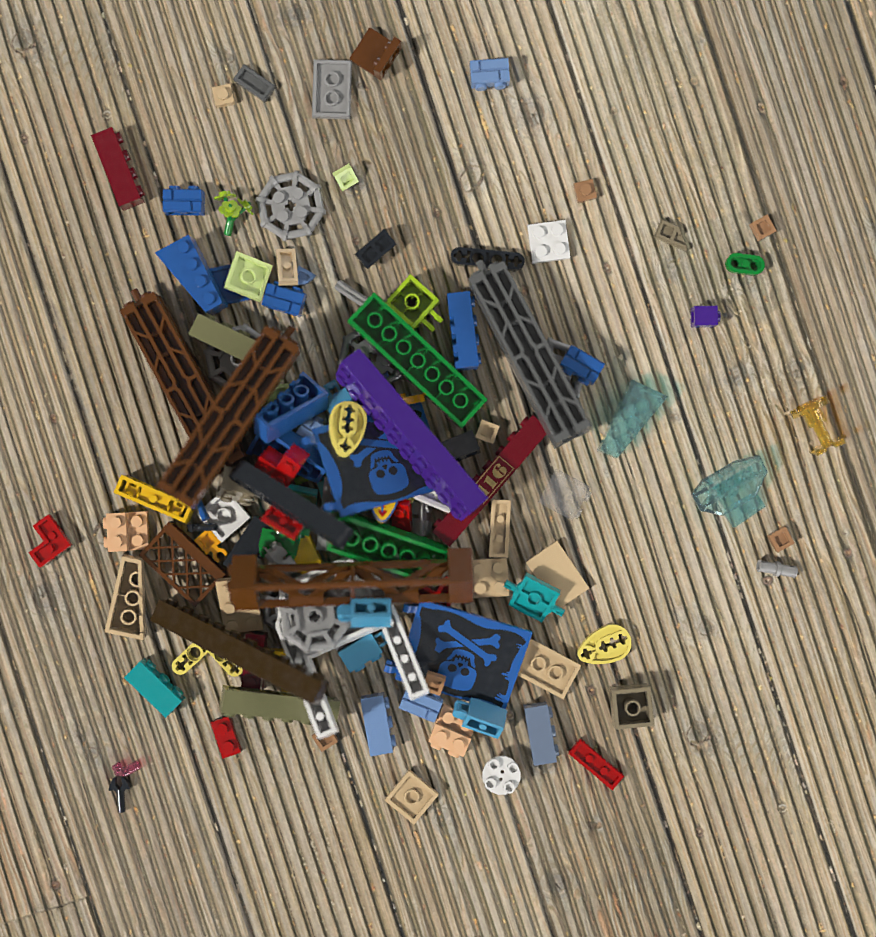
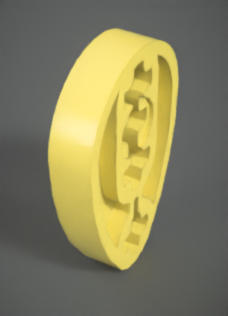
(357, 427)
(612, 654)

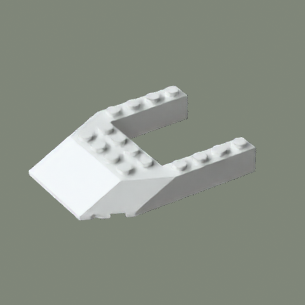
(397, 639)

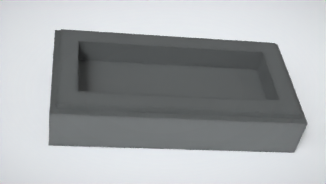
(254, 83)

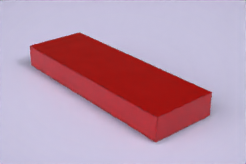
(596, 764)

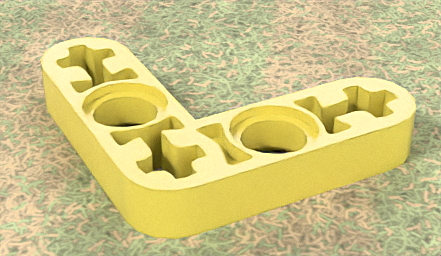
(188, 665)

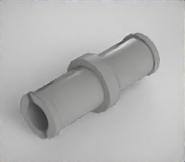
(776, 568)

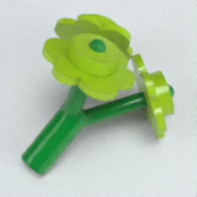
(232, 209)

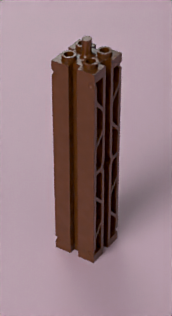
(172, 362)
(230, 416)

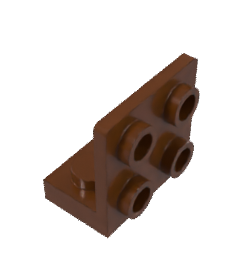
(376, 53)

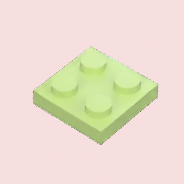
(248, 276)

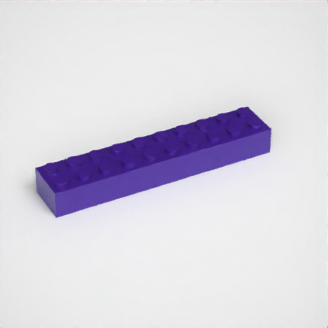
(409, 435)

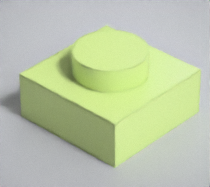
(345, 177)

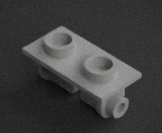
(422, 525)
(276, 554)

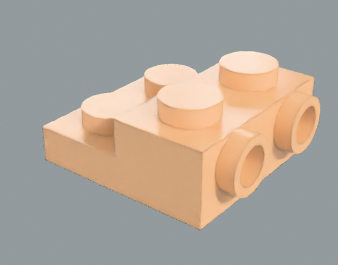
(126, 531)
(449, 733)

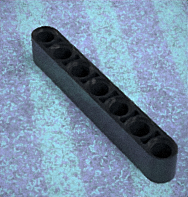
(291, 504)

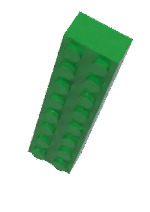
(417, 360)

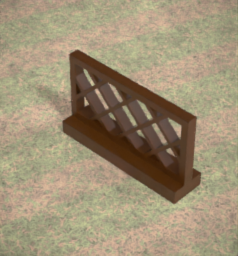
(190, 547)

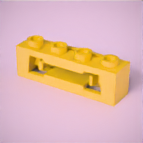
(153, 498)

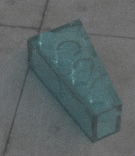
(630, 416)

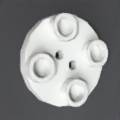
(510, 776)

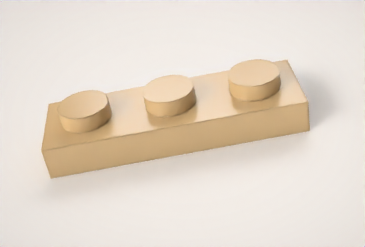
(499, 528)

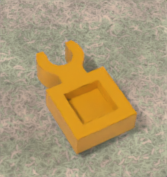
(413, 399)
(209, 543)

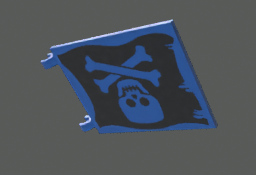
(371, 474)
(472, 651)

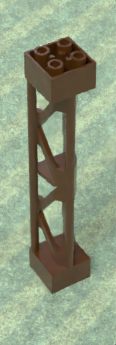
(247, 575)

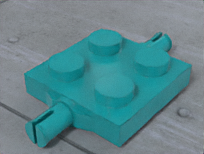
(534, 597)

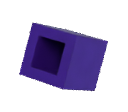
(704, 316)

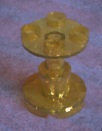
(815, 418)

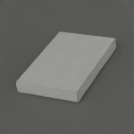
(331, 89)

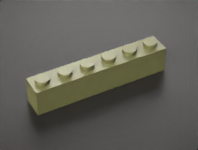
(267, 704)

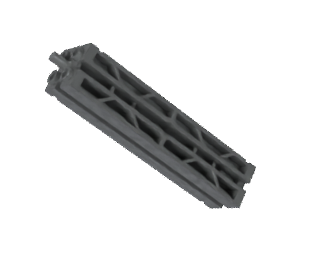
(528, 353)

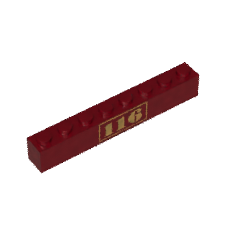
(495, 475)

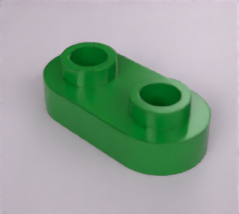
(744, 264)

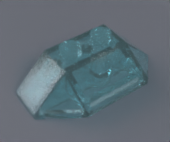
(730, 486)

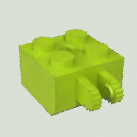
(425, 303)

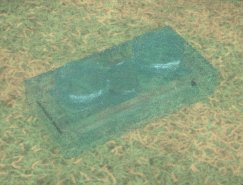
(744, 511)

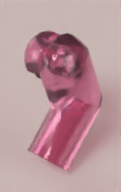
(127, 770)

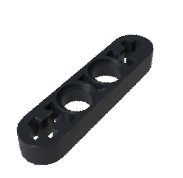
(487, 256)

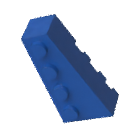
(192, 271)

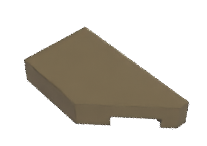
(670, 234)

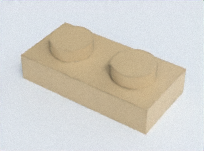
(286, 267)

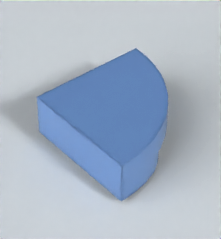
(304, 276)

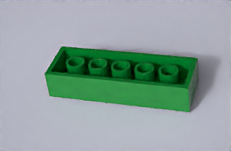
(387, 543)

